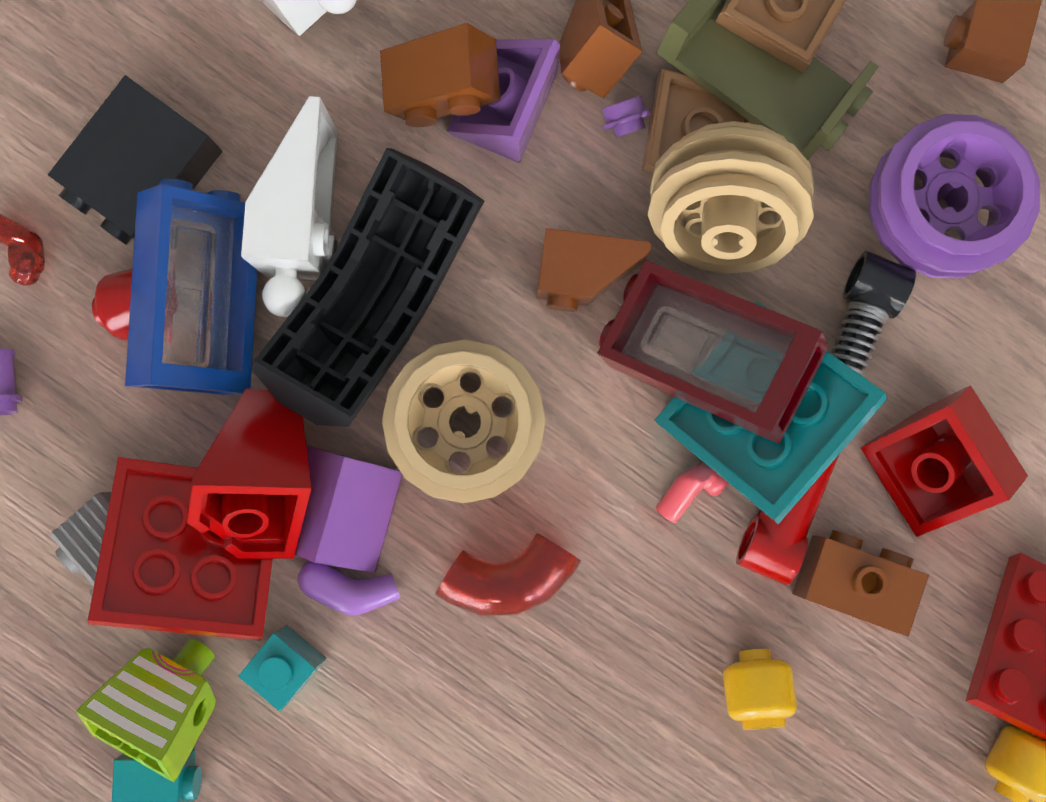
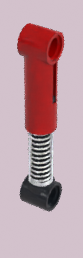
(874, 293)

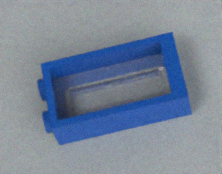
(190, 292)

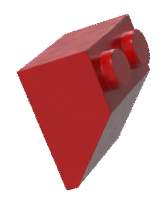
(945, 463)

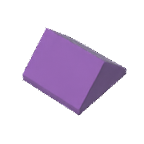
(525, 79)
(347, 511)

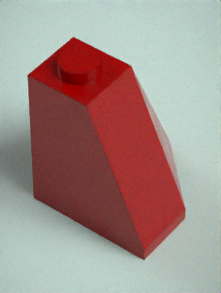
(254, 480)

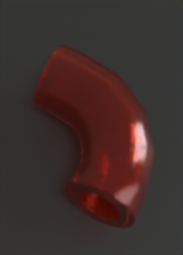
(508, 586)

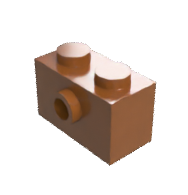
(440, 75)
(861, 584)

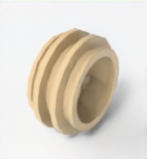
(731, 197)
(443, 369)

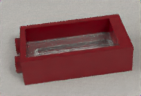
(713, 350)

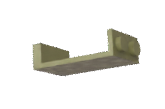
(759, 86)

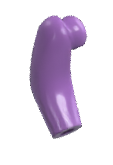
(345, 593)

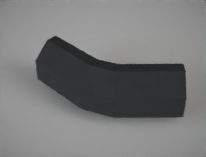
(370, 292)

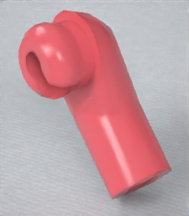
(686, 488)

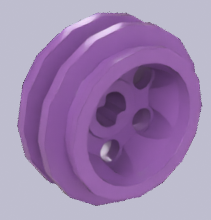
(915, 225)

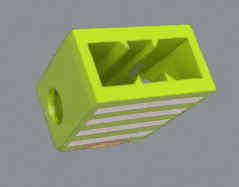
(154, 707)

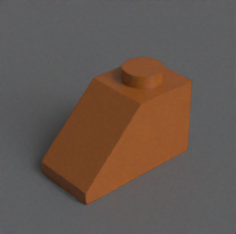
(992, 38)
(598, 44)
(584, 266)

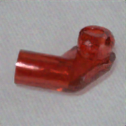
(24, 251)

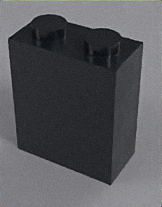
(128, 150)

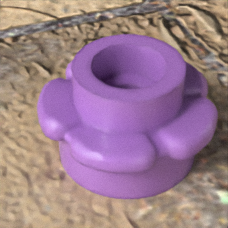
(625, 116)

